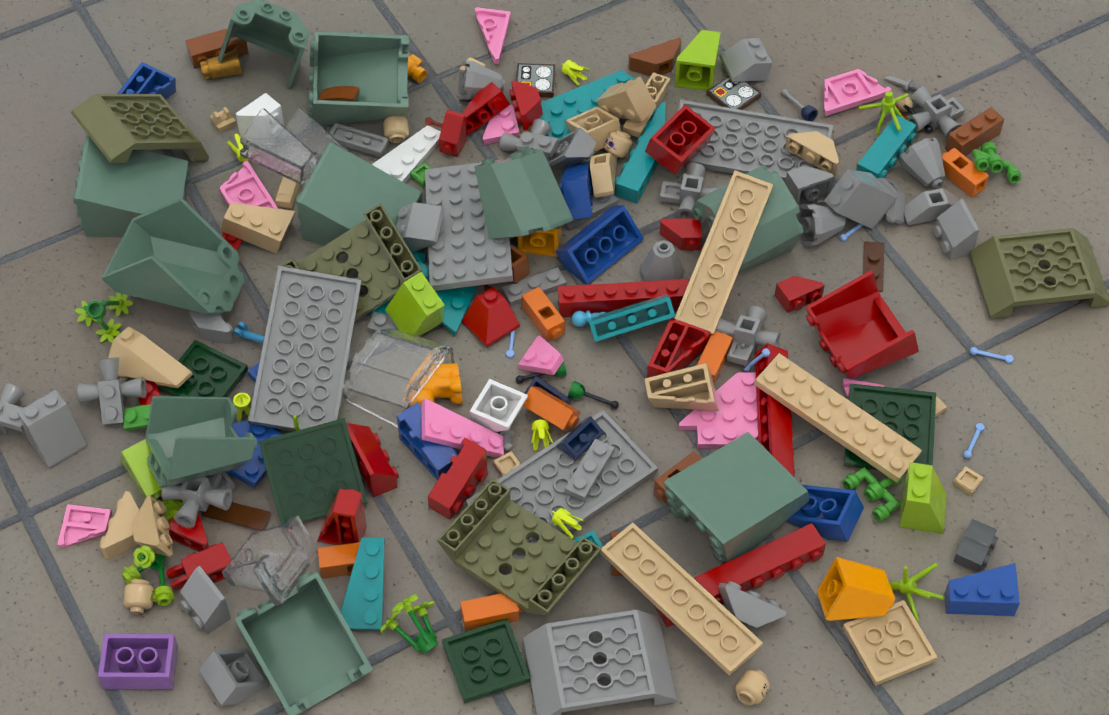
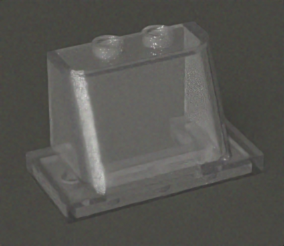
(273, 560)

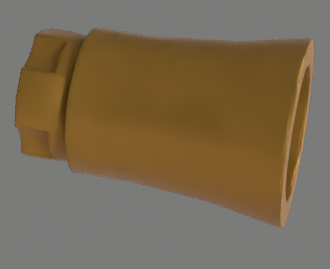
(228, 66)

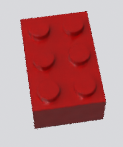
(680, 139)

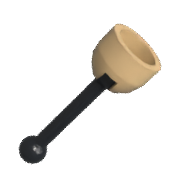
(906, 105)

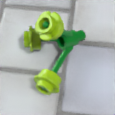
(145, 558)

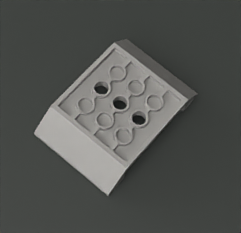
(567, 677)

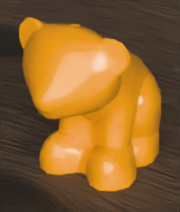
(442, 384)

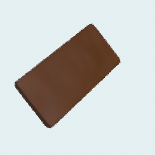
(874, 260)
(240, 515)

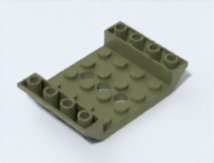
(135, 123)
(373, 251)
(1012, 275)
(495, 529)

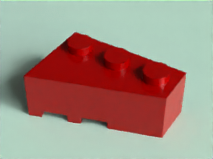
(677, 347)
(460, 481)
(344, 520)

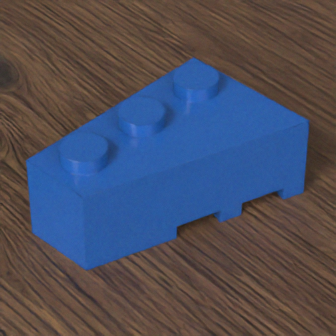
(576, 188)

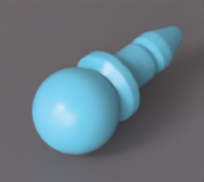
(581, 318)

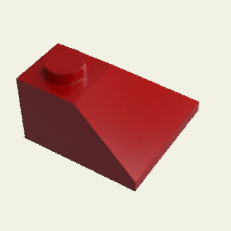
(490, 317)

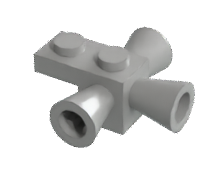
(936, 112)
(535, 139)
(687, 192)
(747, 335)
(111, 391)
(8, 410)
(196, 497)

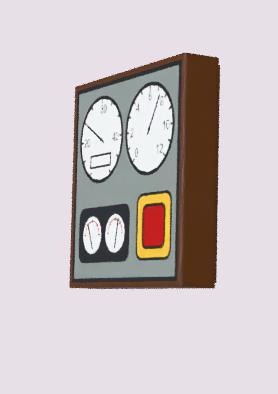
(539, 76)
(733, 94)

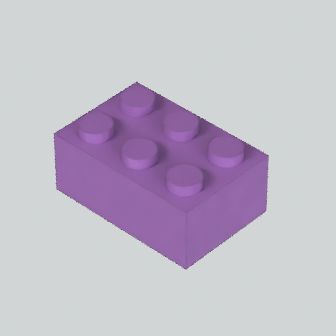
(138, 661)

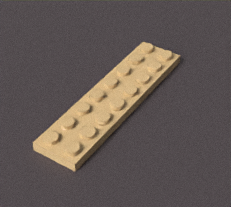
(724, 251)
(838, 417)
(681, 598)

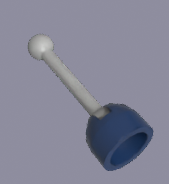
(808, 112)

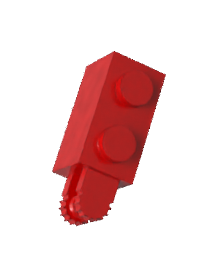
(211, 560)

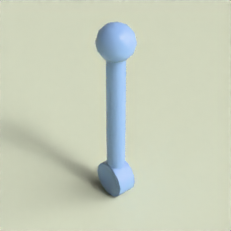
(843, 237)
(765, 352)
(510, 353)
(1008, 358)
(979, 428)

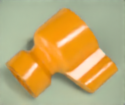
(415, 70)

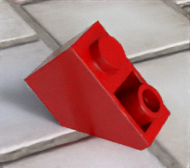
(797, 292)

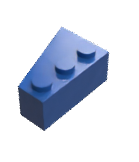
(149, 81)
(432, 455)
(984, 593)

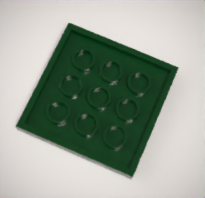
(902, 410)
(310, 469)

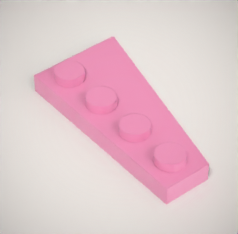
(450, 428)

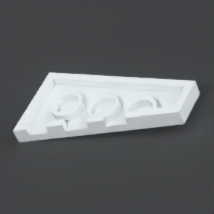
(409, 154)

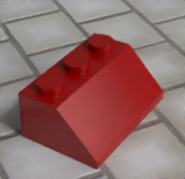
(372, 460)

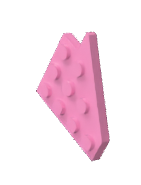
(735, 416)

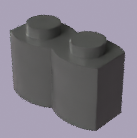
(975, 545)

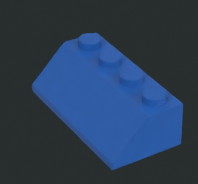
(600, 244)

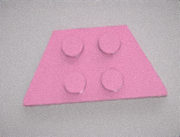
(850, 91)
(246, 189)

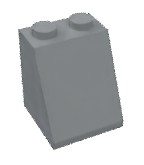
(861, 198)
(51, 429)

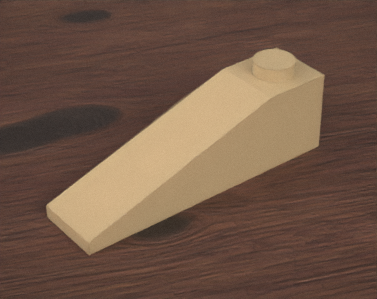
(145, 359)

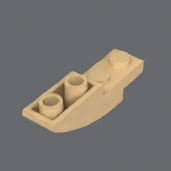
(657, 87)

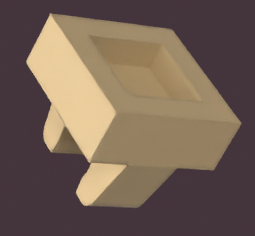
(223, 120)

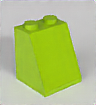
(698, 62)
(416, 307)
(136, 464)
(923, 500)

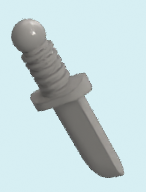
(902, 83)
(507, 438)

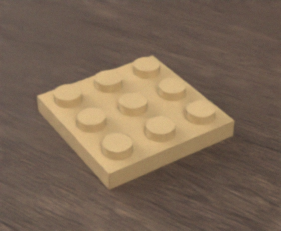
(890, 643)

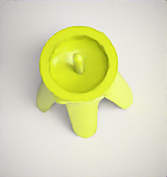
(571, 69)
(236, 150)
(242, 402)
(540, 429)
(563, 516)

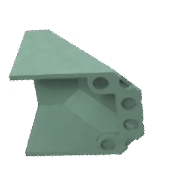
(176, 261)

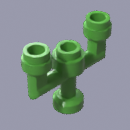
(986, 159)
(874, 492)

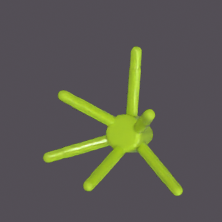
(888, 106)
(908, 587)

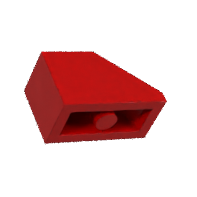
(453, 133)
(682, 233)
(191, 537)

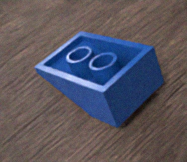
(831, 512)

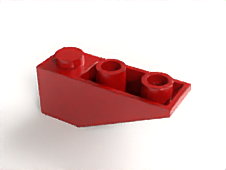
(484, 107)

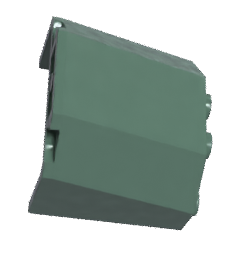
(269, 28)
(520, 195)
(777, 227)
(194, 438)

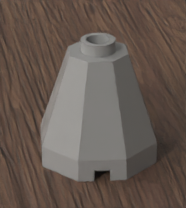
(475, 78)
(924, 162)
(819, 223)
(662, 263)

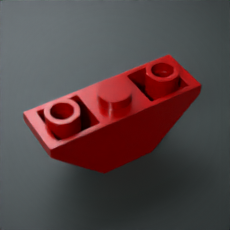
(526, 103)

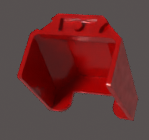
(859, 328)

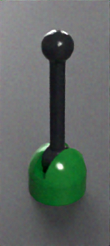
(560, 372)
(577, 391)

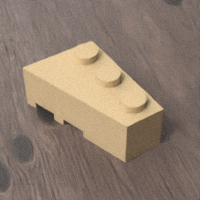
(628, 100)
(258, 225)
(683, 389)

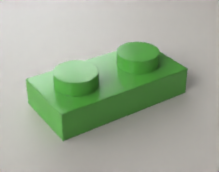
(136, 417)

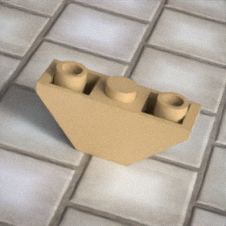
(814, 149)
(603, 174)
(151, 527)
(120, 533)

